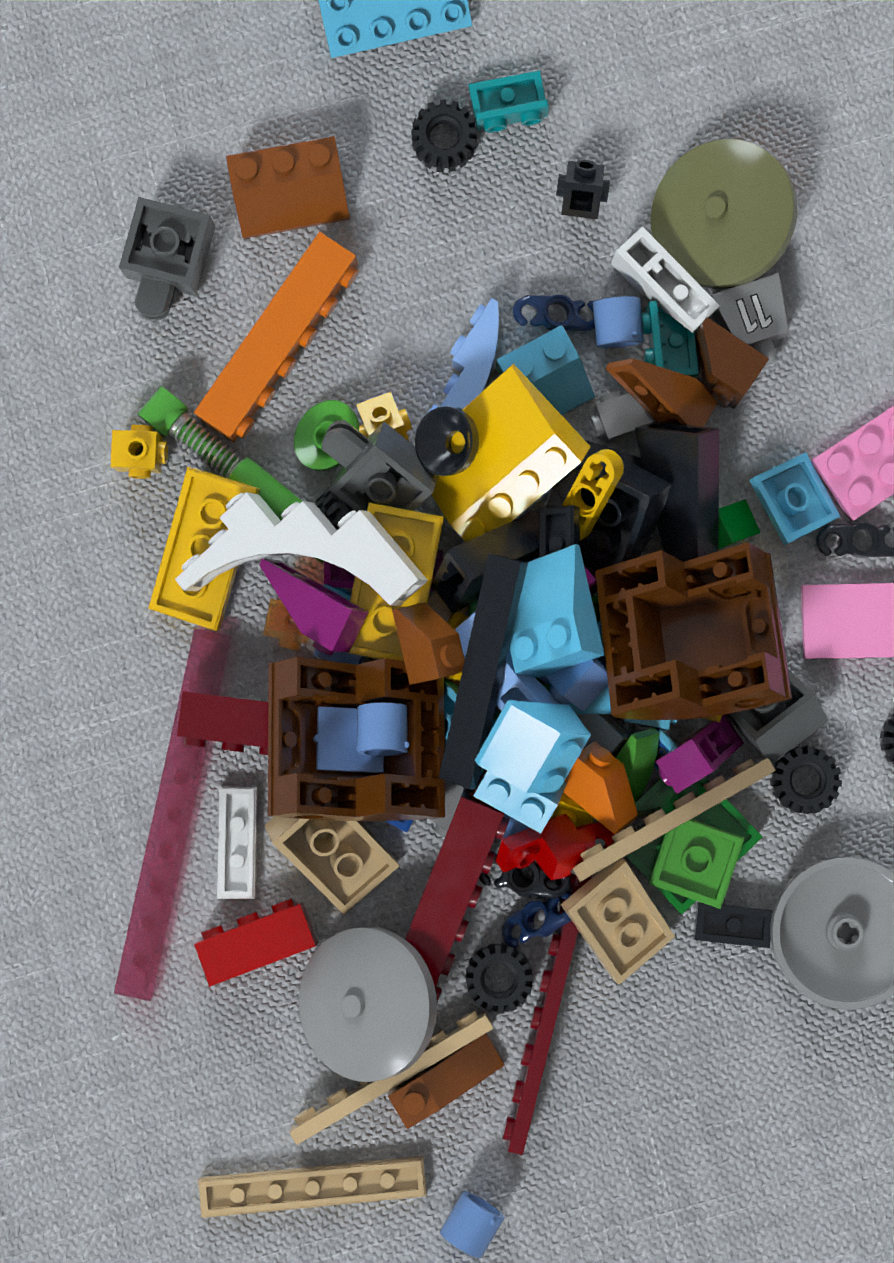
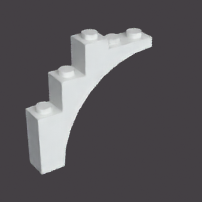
(257, 532)

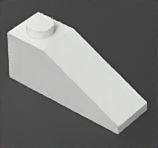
(663, 280)

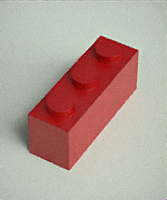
(255, 941)

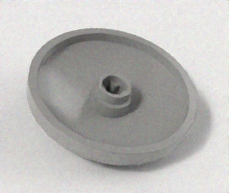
(837, 932)
(367, 1004)

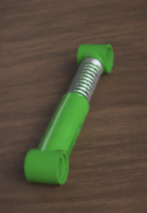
(171, 418)

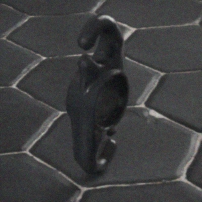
(846, 532)
(537, 888)

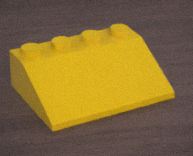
(518, 458)

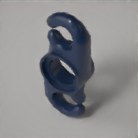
(541, 305)
(525, 919)

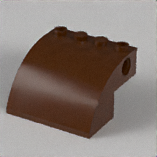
(692, 635)
(409, 781)

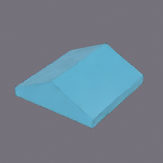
(794, 498)

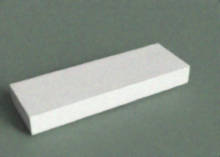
(237, 842)

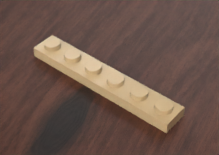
(661, 823)
(343, 1102)

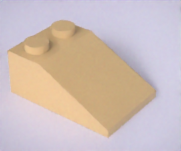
(334, 855)

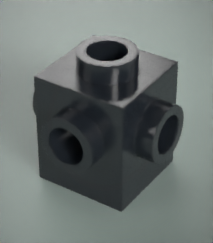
(582, 189)

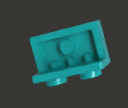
(508, 101)
(670, 342)

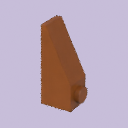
(664, 393)
(445, 1081)

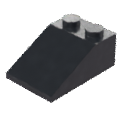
(626, 518)

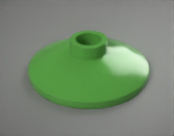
(312, 430)

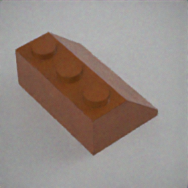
(288, 187)

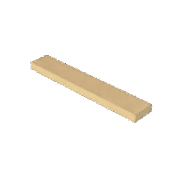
(312, 1186)

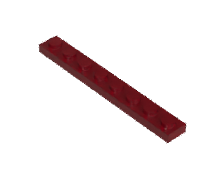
(543, 1021)

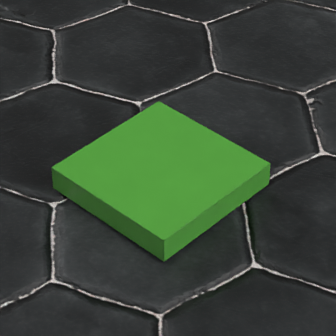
(697, 862)

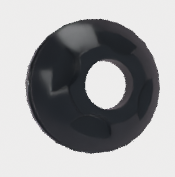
(434, 441)

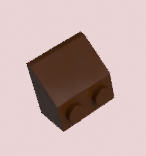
(726, 363)

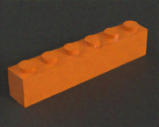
(277, 337)

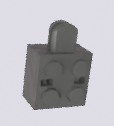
(170, 254)
(376, 468)

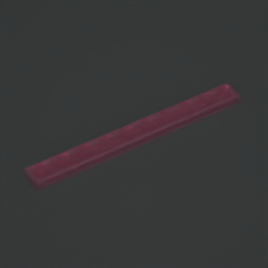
(169, 828)

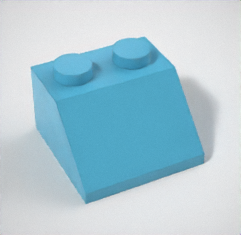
(553, 369)
(534, 745)

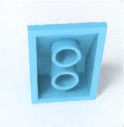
(554, 616)

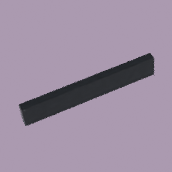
(483, 669)

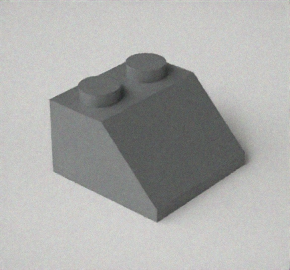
(781, 725)

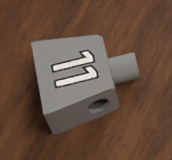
(754, 314)

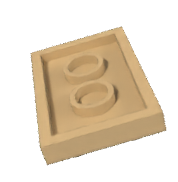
(618, 920)

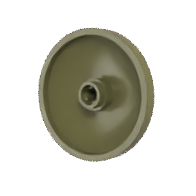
(725, 212)

